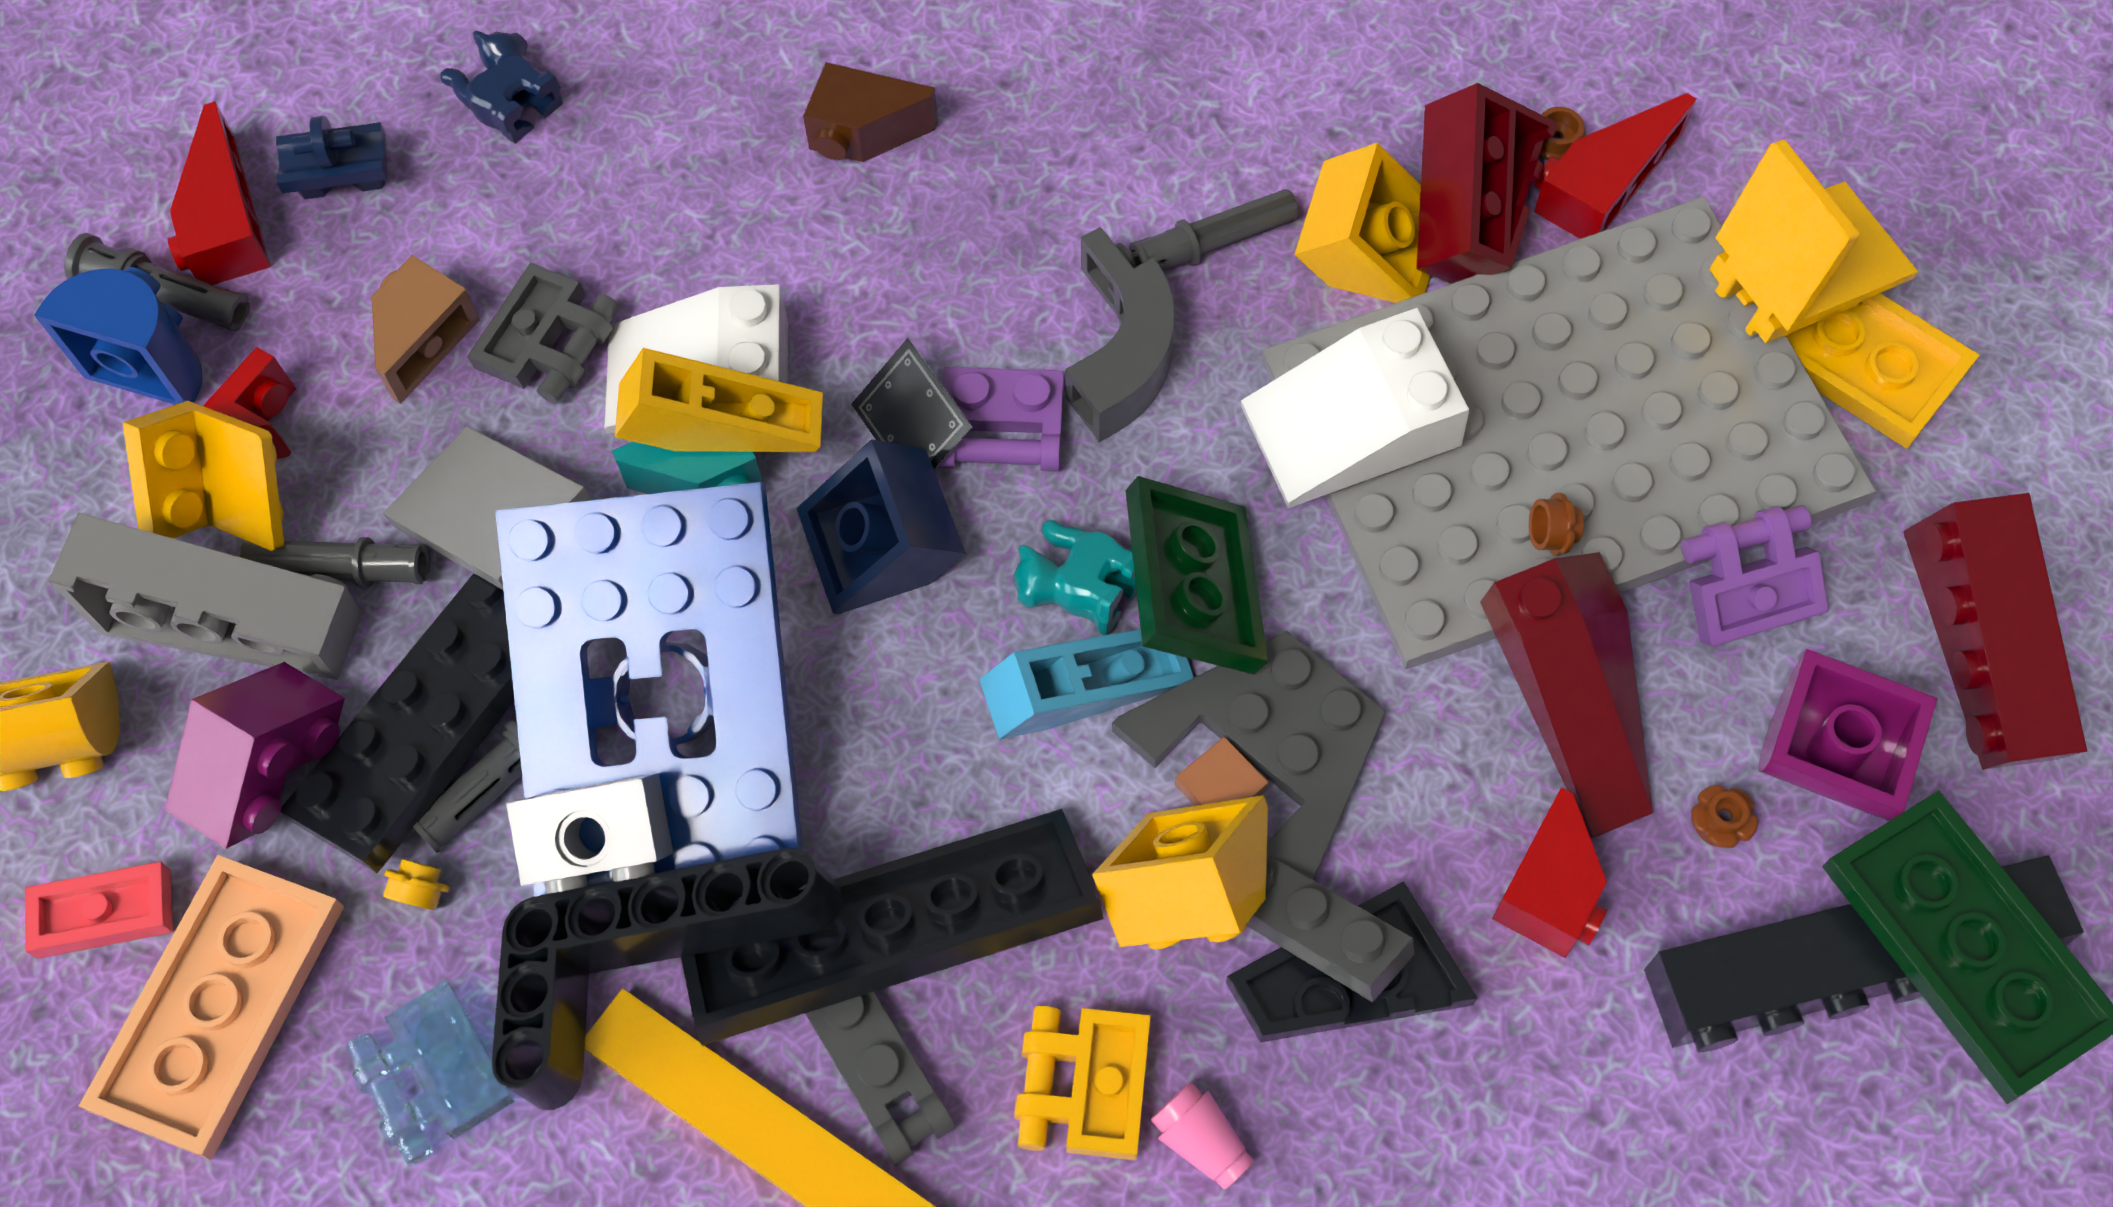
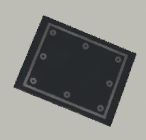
(911, 406)

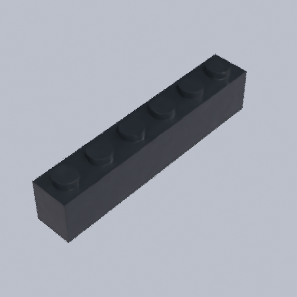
(1805, 967)

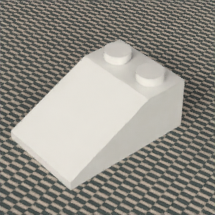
(721, 327)
(1358, 410)

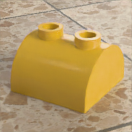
(57, 720)

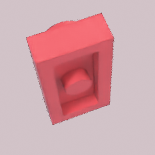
(98, 910)

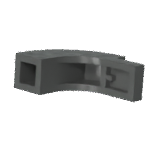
(1129, 371)

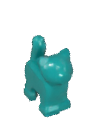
(1086, 583)

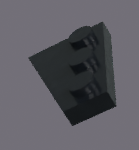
(1293, 999)

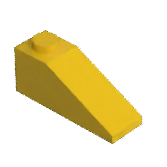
(713, 408)

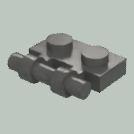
(530, 323)

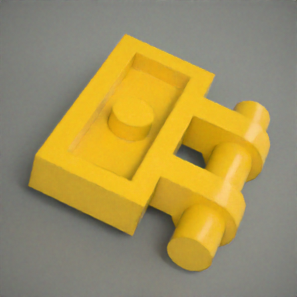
(1106, 1082)

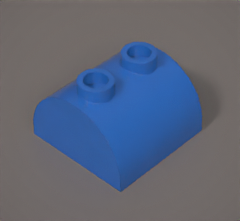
(122, 334)

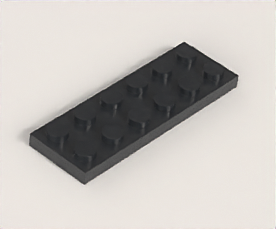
(412, 732)
(902, 926)

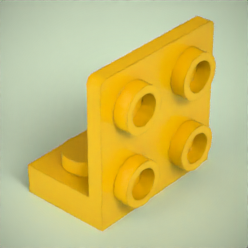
(201, 471)

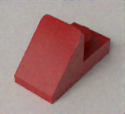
(255, 394)

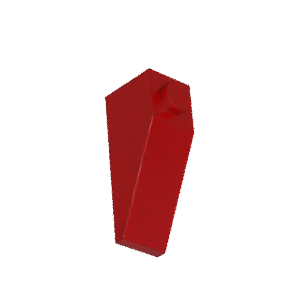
(1608, 167)
(214, 208)

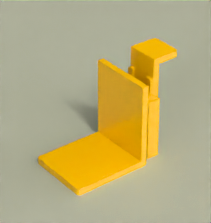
(1802, 248)

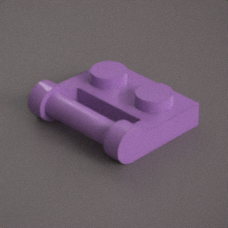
(1008, 403)

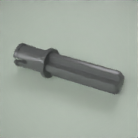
(1191, 240)
(347, 561)

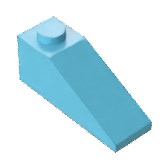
(1077, 680)

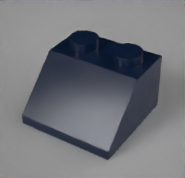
(879, 526)

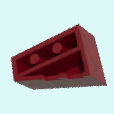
(1475, 182)

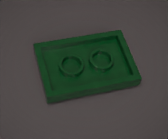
(1195, 576)

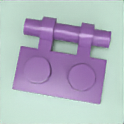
(1759, 594)

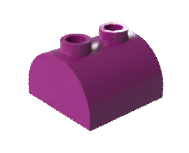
(1848, 735)

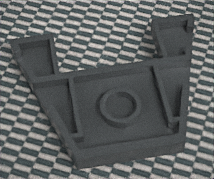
(1289, 721)

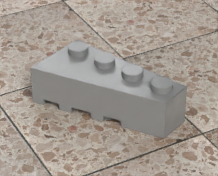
(203, 599)

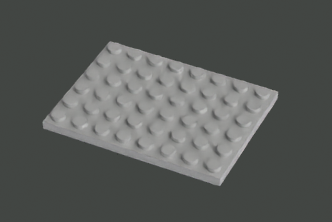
(1598, 381)

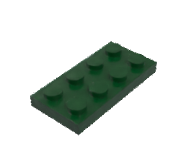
(1973, 946)

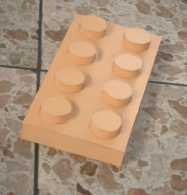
(212, 1007)

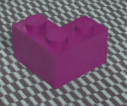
(242, 746)

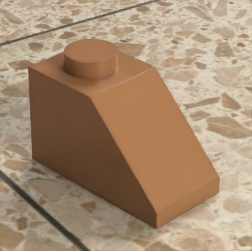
(416, 324)

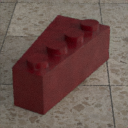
(1998, 629)

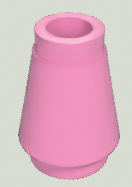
(1202, 1135)

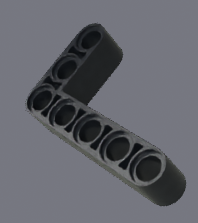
(564, 936)

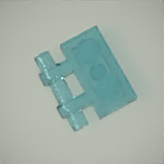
(448, 1062)

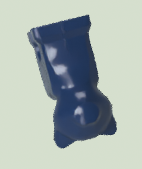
(506, 86)

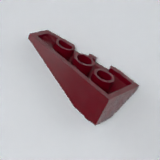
(1577, 673)

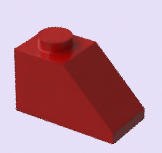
(1556, 883)

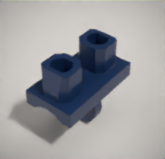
(331, 158)

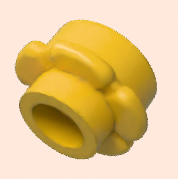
(415, 884)

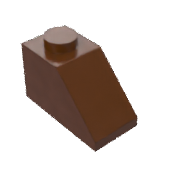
(866, 113)

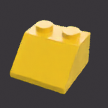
(1365, 226)
(1187, 874)

